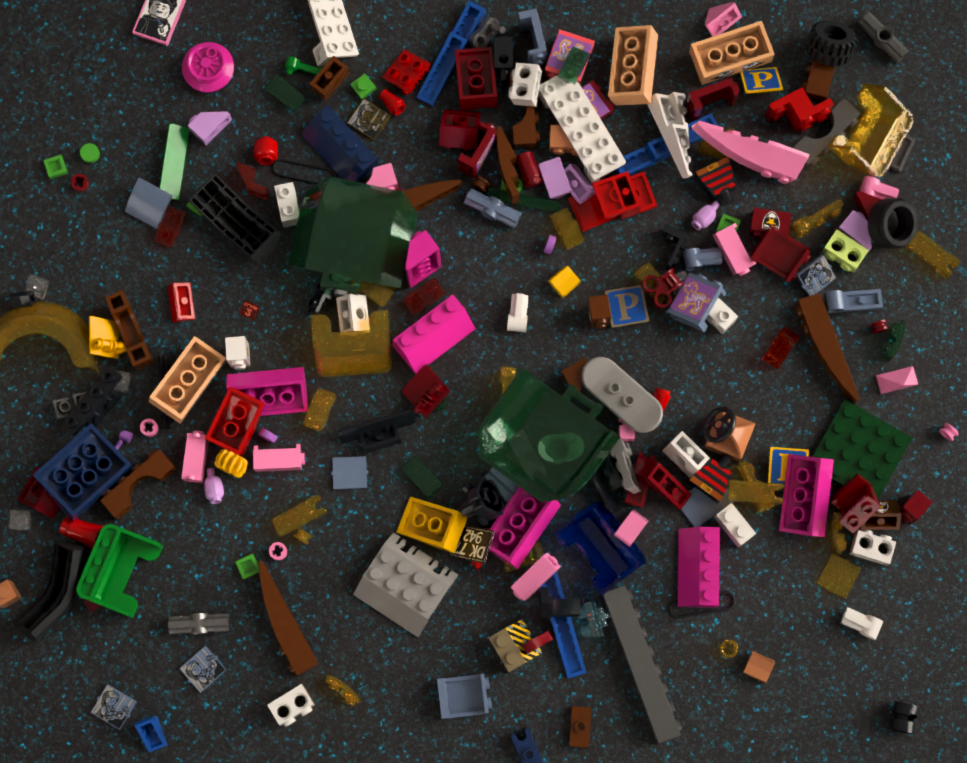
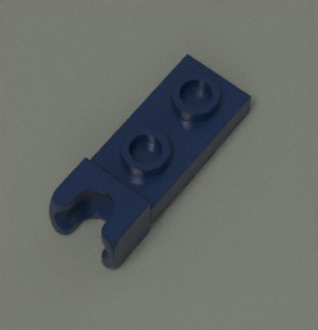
(526, 748)

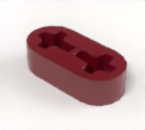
(537, 642)

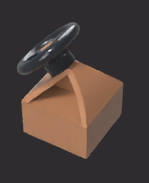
(728, 433)

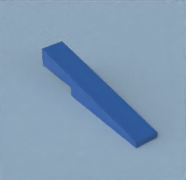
(446, 61)
(657, 150)
(565, 633)

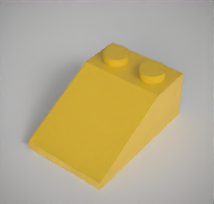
(432, 524)

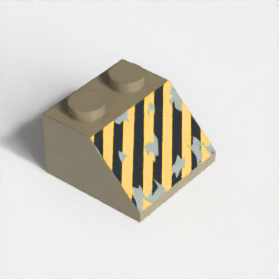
(509, 645)

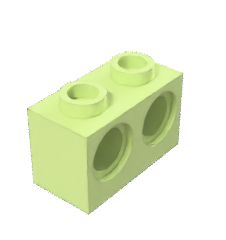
(847, 247)

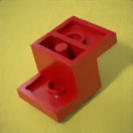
(799, 110)
(624, 195)

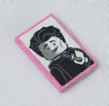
(158, 20)

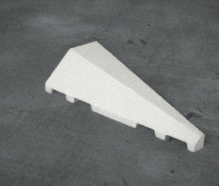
(669, 117)

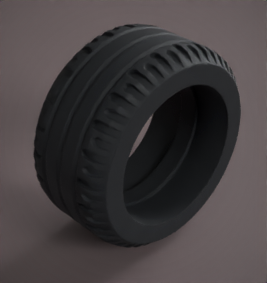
(906, 223)

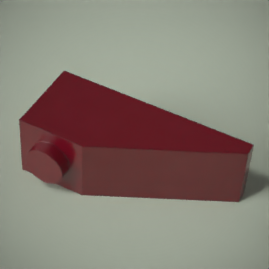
(662, 482)

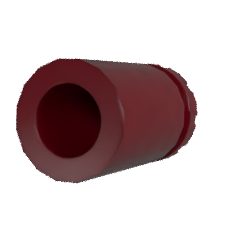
(528, 169)

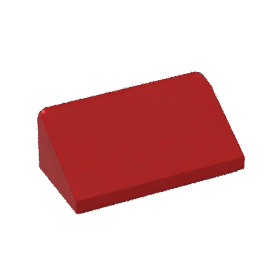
(181, 302)

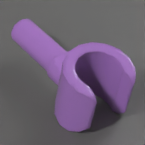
(124, 436)

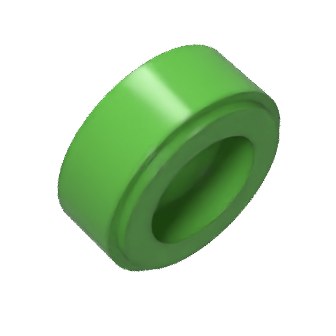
(89, 153)

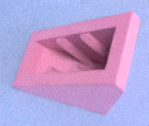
(631, 528)

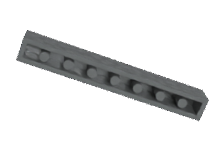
(641, 665)

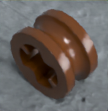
(480, 184)

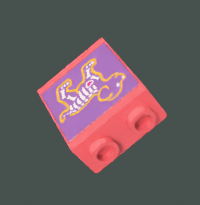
(561, 49)

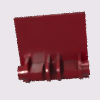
(425, 391)

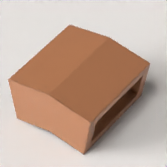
(758, 667)

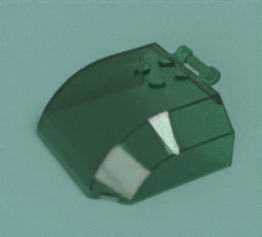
(354, 234)
(544, 438)

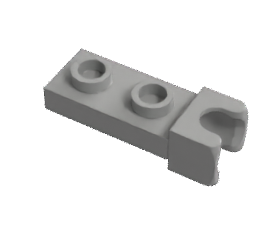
(621, 453)

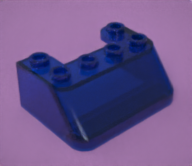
(594, 536)

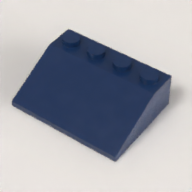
(82, 472)

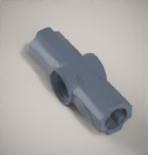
(492, 208)

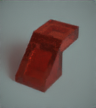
(248, 175)
(780, 347)

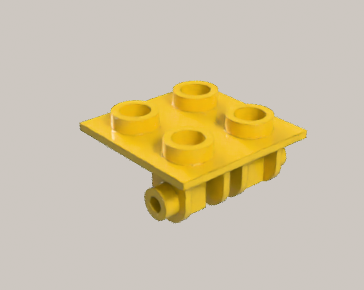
(104, 338)

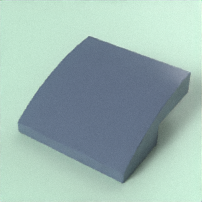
(148, 203)

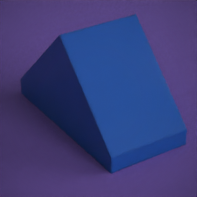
(151, 733)

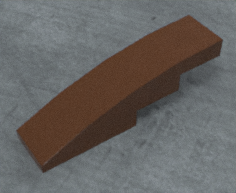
(507, 161)

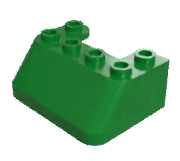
(111, 568)

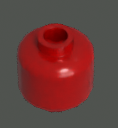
(265, 150)

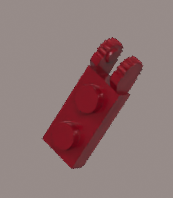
(639, 498)

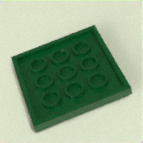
(862, 446)

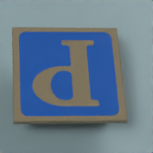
(627, 306)

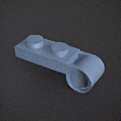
(853, 300)

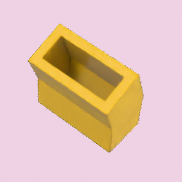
(564, 281)

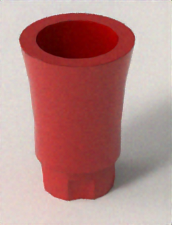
(80, 531)

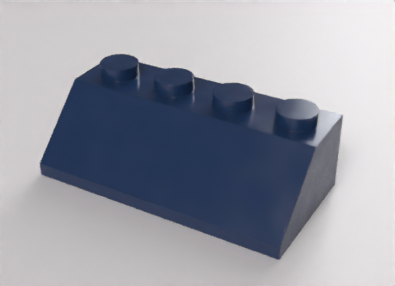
(339, 146)

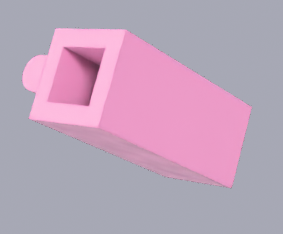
(733, 250)
(195, 457)
(278, 459)
(535, 577)

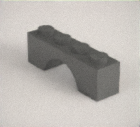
(841, 118)

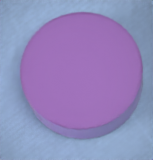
(549, 244)
(267, 435)

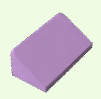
(555, 178)
(580, 185)

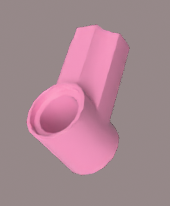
(873, 187)

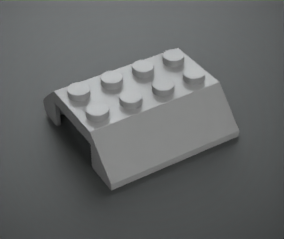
(404, 585)

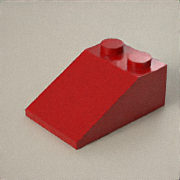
(235, 421)

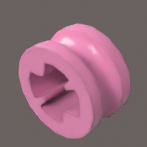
(148, 421)
(948, 432)
(272, 548)

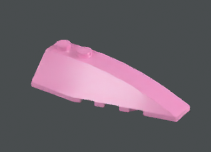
(768, 158)

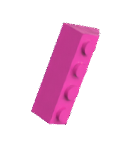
(422, 258)
(433, 334)
(279, 389)
(806, 495)
(520, 526)
(698, 567)

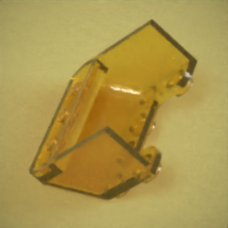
(877, 132)
(352, 350)

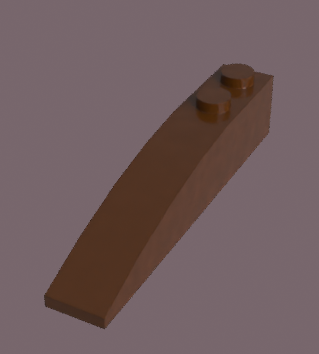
(429, 193)
(825, 343)
(285, 627)

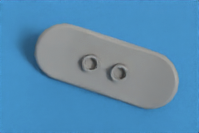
(622, 394)

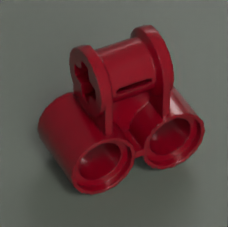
(663, 286)

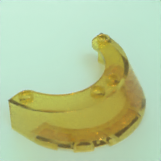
(52, 321)

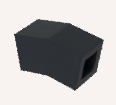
(22, 299)

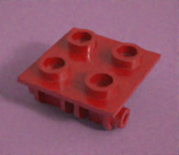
(406, 71)

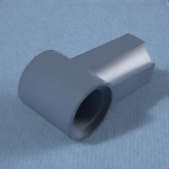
(696, 258)

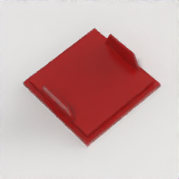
(588, 213)

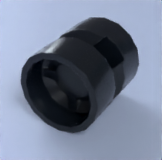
(904, 717)

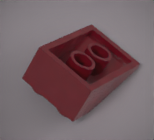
(476, 78)

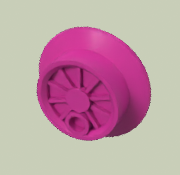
(208, 67)

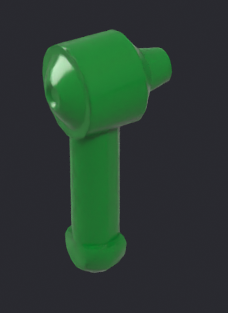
(293, 64)

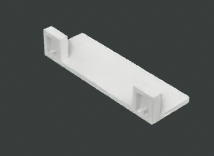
(333, 31)
(582, 127)

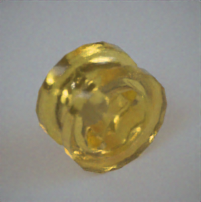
(302, 536)
(734, 650)

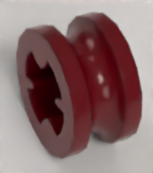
(74, 181)
(879, 326)

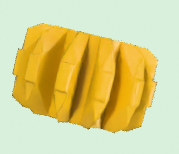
(231, 463)

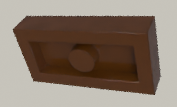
(580, 726)

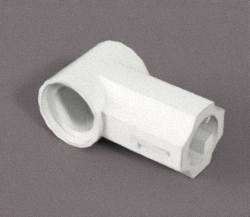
(517, 318)
(866, 624)

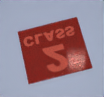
(249, 310)

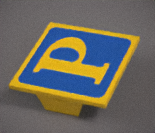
(761, 80)
(778, 462)

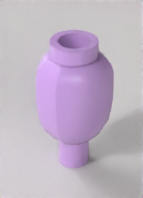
(705, 216)
(213, 487)

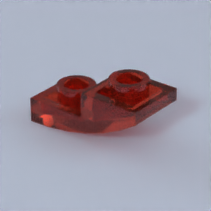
(170, 227)
(424, 297)

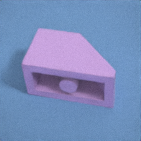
(208, 125)
(856, 228)

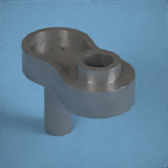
(488, 28)

